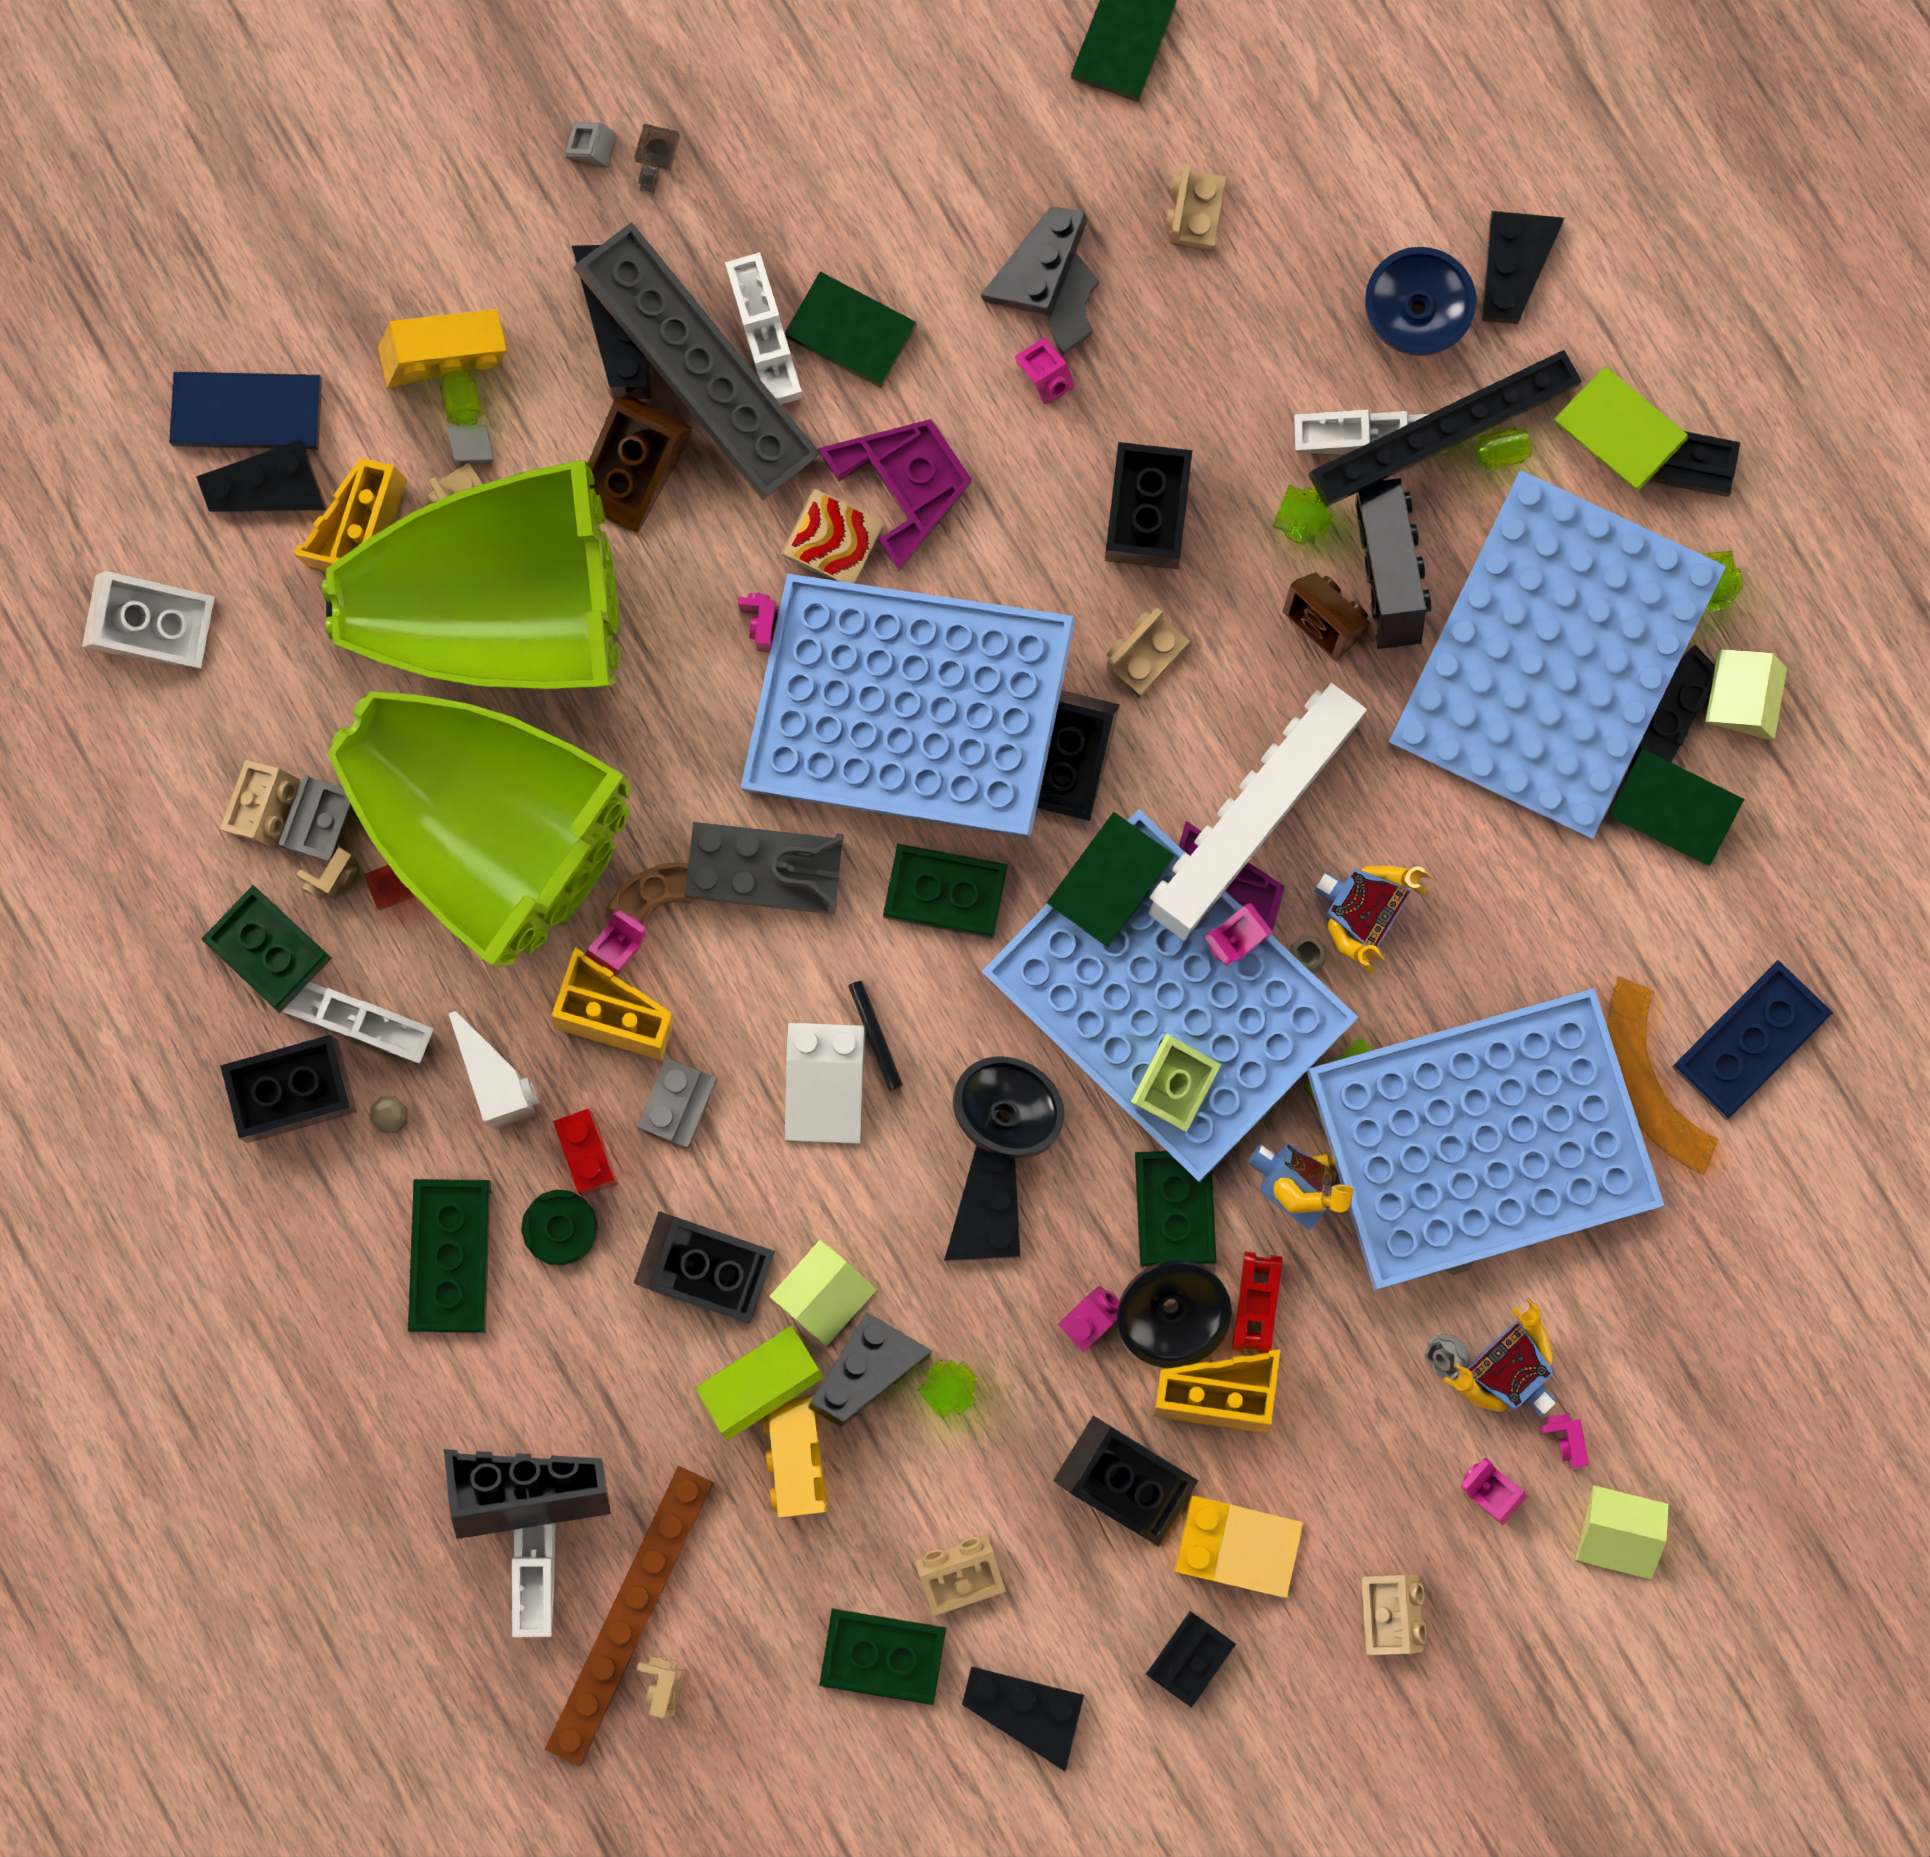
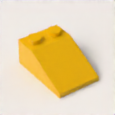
(1238, 1546)

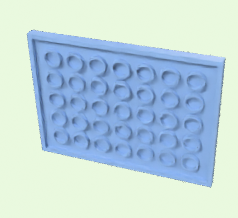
(1557, 654)
(908, 704)
(1117, 1003)
(1484, 1138)

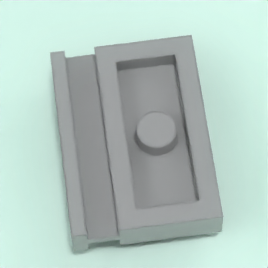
(316, 819)
(677, 1103)

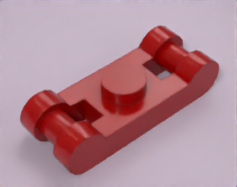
(1257, 1302)

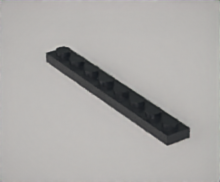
(1444, 428)

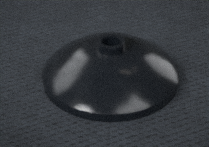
(1014, 1093)
(1179, 1332)

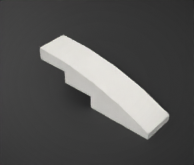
(763, 327)
(1345, 430)
(360, 1021)
(533, 1581)

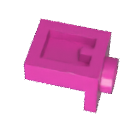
(1045, 370)
(763, 626)
(1572, 1446)

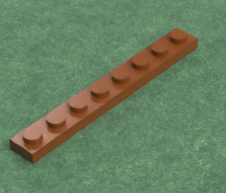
(629, 1616)

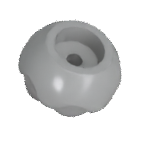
(1444, 1352)

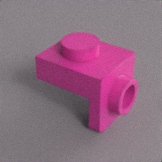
(1238, 935)
(617, 942)
(1091, 1318)
(1492, 1491)

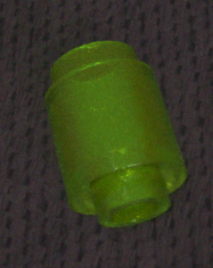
(461, 398)
(1503, 448)

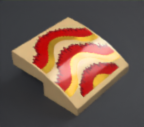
(832, 538)

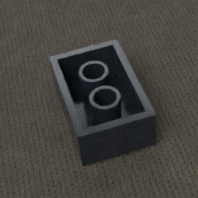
(1148, 505)
(288, 1088)

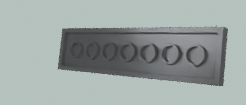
(696, 360)

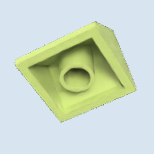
(1747, 692)
(1175, 1083)
(823, 1293)
(1623, 1532)

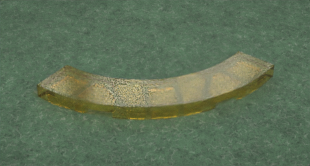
(1652, 1109)

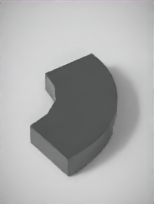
(1068, 318)

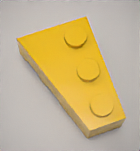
(440, 344)
(361, 509)
(609, 1011)
(795, 1460)

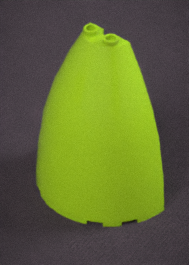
(488, 587)
(480, 815)

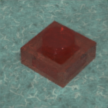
(386, 887)

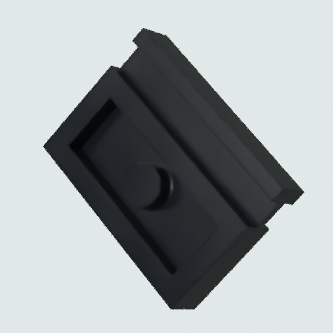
(1702, 465)
(1190, 1659)

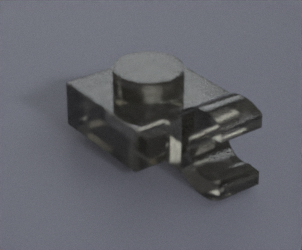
(655, 151)

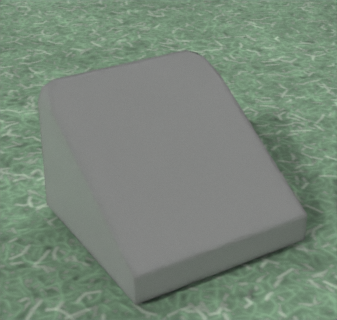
(591, 143)
(470, 444)

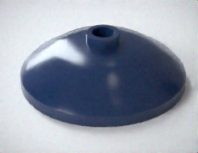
(1426, 279)

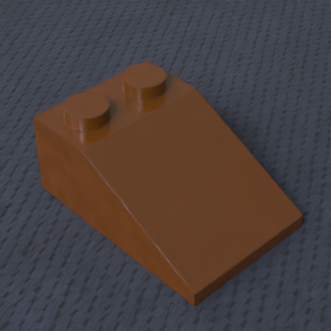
(635, 459)
(1325, 615)

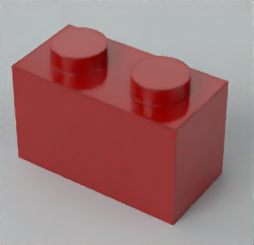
(585, 1152)

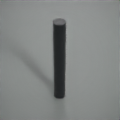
(875, 1035)

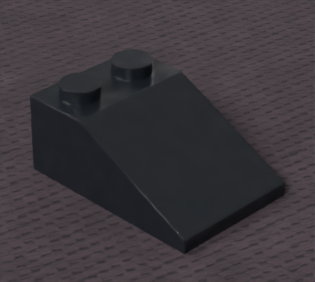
(1077, 754)
(704, 1267)
(1125, 1480)

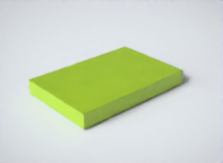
(1621, 428)
(759, 1383)

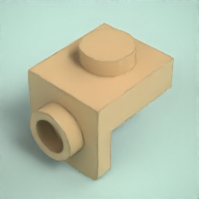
(337, 874)

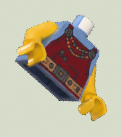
(1367, 907)
(1301, 1183)
(1511, 1368)

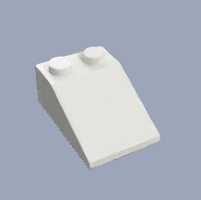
(147, 620)
(824, 1083)
(498, 1087)

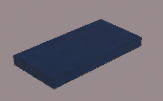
(245, 410)
(1752, 1040)

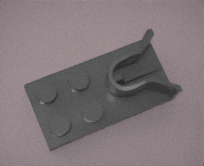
(764, 868)

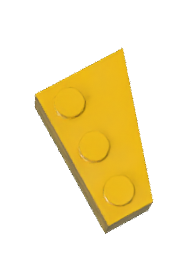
(1221, 1393)

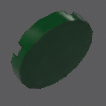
(559, 1227)

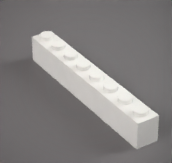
(1256, 812)

